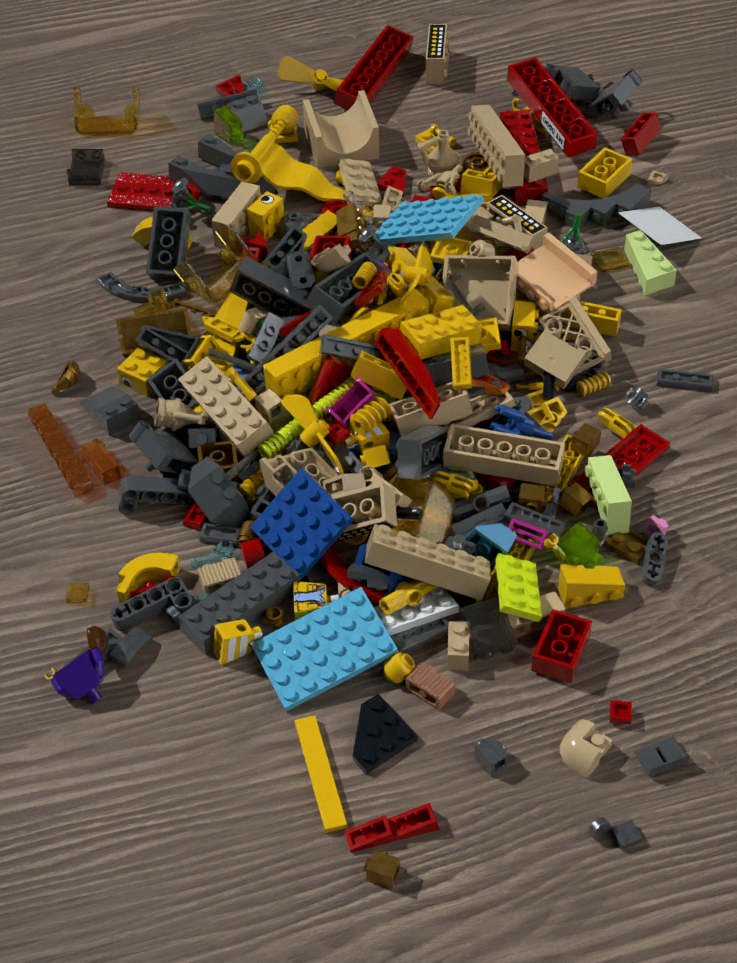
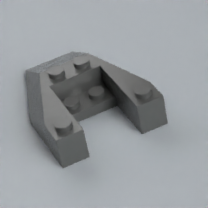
(217, 182)

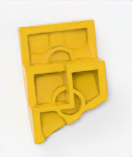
(545, 412)

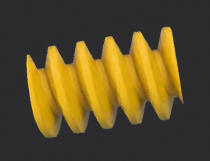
(370, 415)
(250, 486)

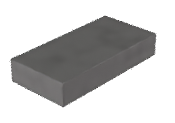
(219, 533)

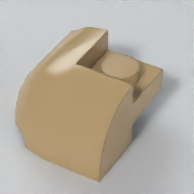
(331, 259)
(584, 747)

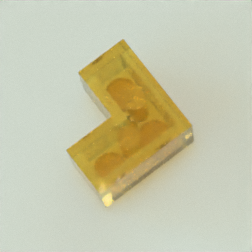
(157, 302)

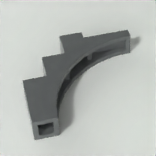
(598, 210)

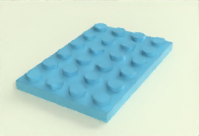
(428, 219)
(324, 648)

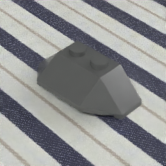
(217, 496)

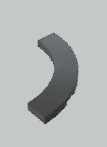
(134, 293)

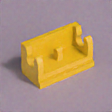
(202, 351)

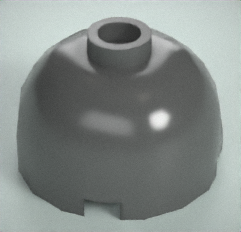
(289, 220)

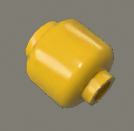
(398, 667)

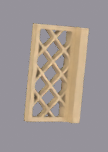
(588, 328)

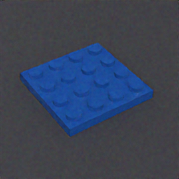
(302, 522)

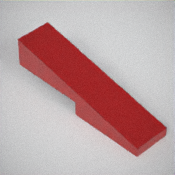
(385, 830)

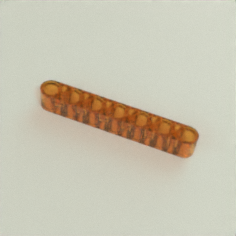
(60, 449)

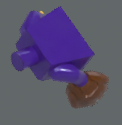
(85, 671)

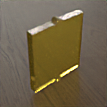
(610, 259)

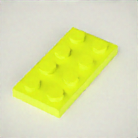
(518, 587)

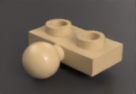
(393, 198)

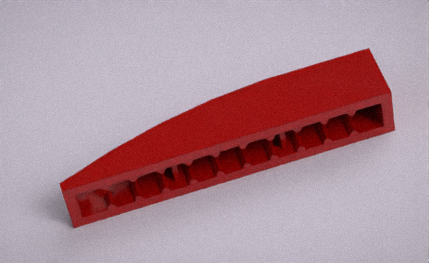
(409, 368)

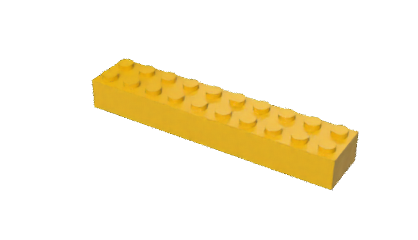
(300, 367)

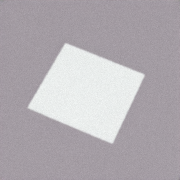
(660, 225)

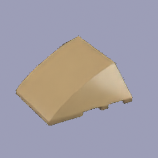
(281, 469)

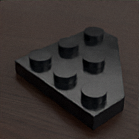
(379, 734)

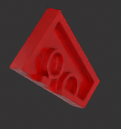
(373, 289)

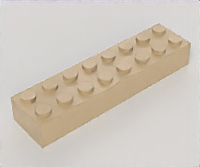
(496, 145)

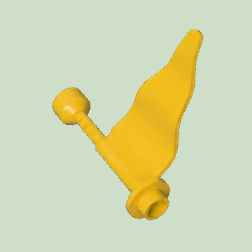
(279, 167)

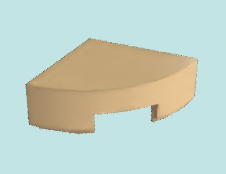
(657, 178)

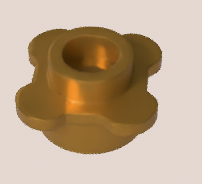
(274, 612)

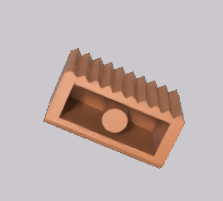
(430, 685)

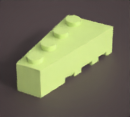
(648, 263)
(609, 493)

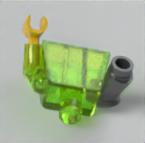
(579, 544)

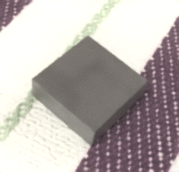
(626, 834)

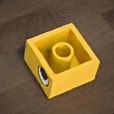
(265, 215)
(524, 322)
(138, 368)

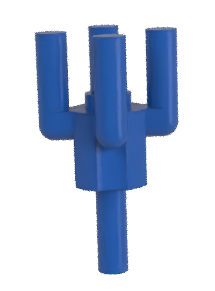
(518, 424)

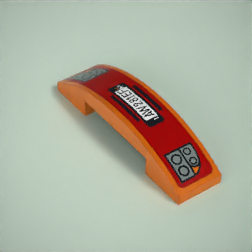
(492, 385)

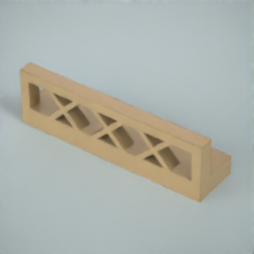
(501, 233)

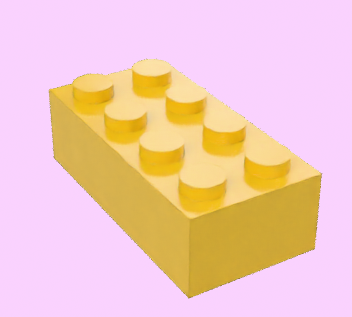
(432, 332)

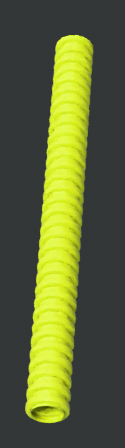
(294, 429)

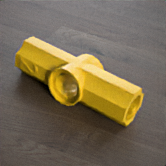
(405, 594)

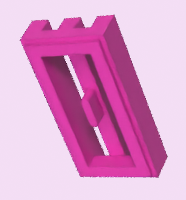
(545, 533)

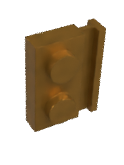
(628, 545)

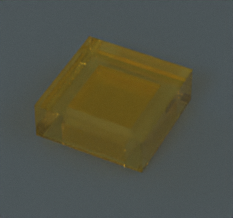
(77, 592)

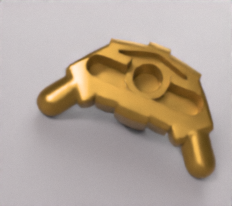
(68, 377)

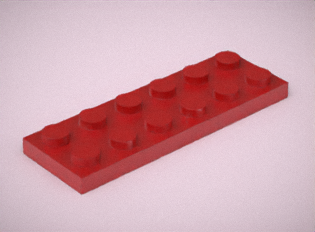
(637, 449)

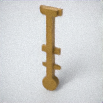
(211, 313)

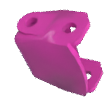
(351, 402)

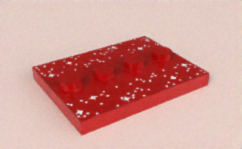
(141, 192)

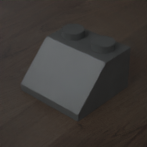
(250, 113)

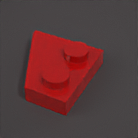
(230, 86)
(395, 178)

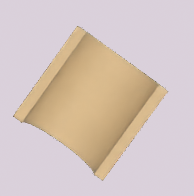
(343, 136)

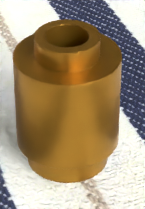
(246, 533)

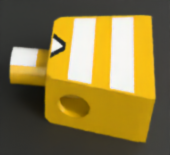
(376, 437)
(234, 640)

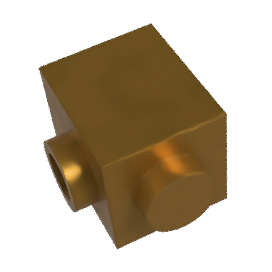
(586, 439)
(532, 497)
(575, 499)
(382, 869)

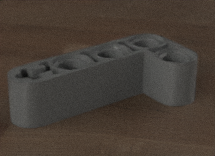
(149, 490)
(127, 616)

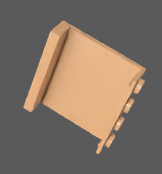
(553, 275)

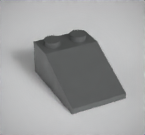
(167, 385)
(112, 409)

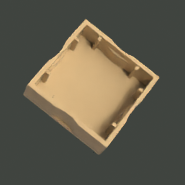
(486, 281)

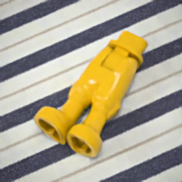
(396, 286)

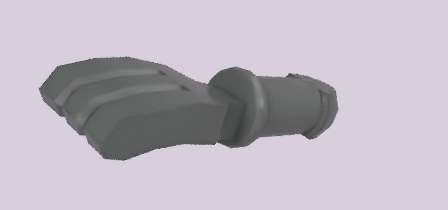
(550, 510)

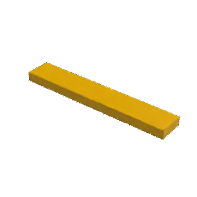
(320, 774)

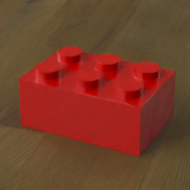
(561, 646)

